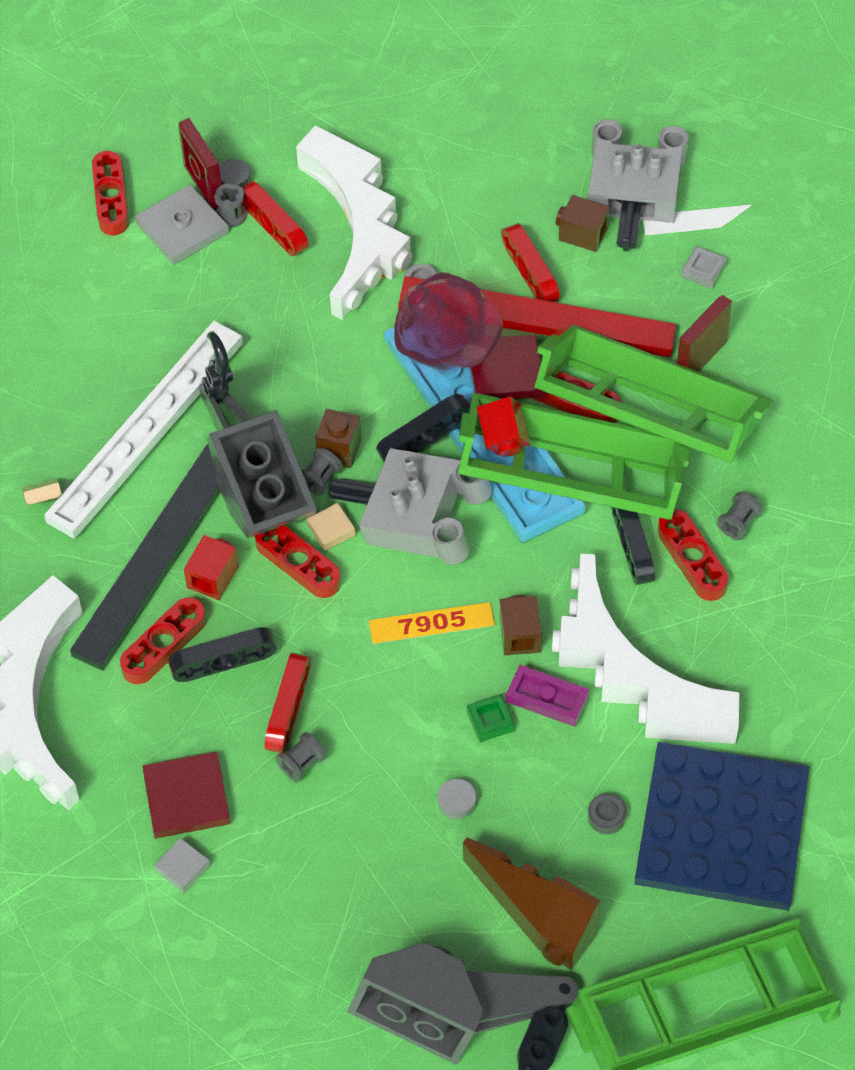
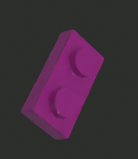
(547, 695)

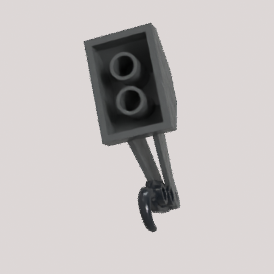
(251, 457)
(440, 1005)

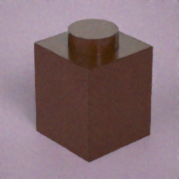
(583, 223)
(340, 435)
(520, 625)

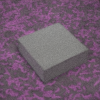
(704, 267)
(182, 865)

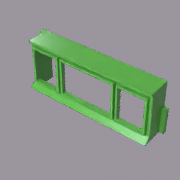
(653, 377)
(588, 439)
(596, 1039)

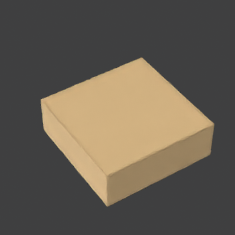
(41, 491)
(330, 527)

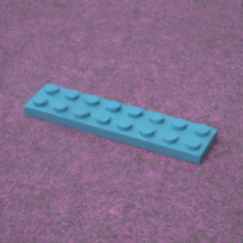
(524, 509)

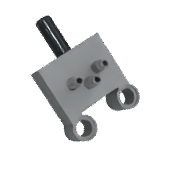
(636, 179)
(413, 504)

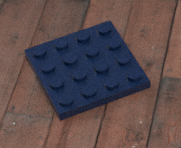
(722, 826)

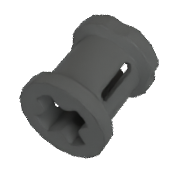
(233, 202)
(321, 470)
(739, 515)
(300, 757)

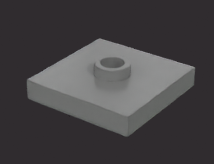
(181, 224)

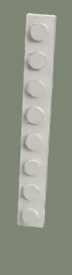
(137, 435)

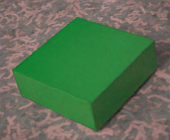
(490, 718)

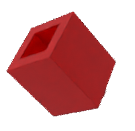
(503, 426)
(211, 567)

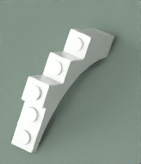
(354, 181)
(26, 645)
(667, 703)

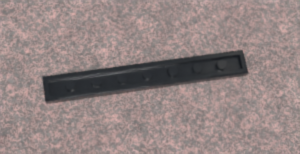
(148, 565)

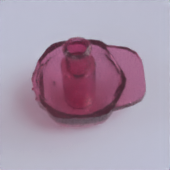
(446, 323)

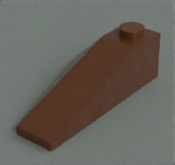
(551, 913)

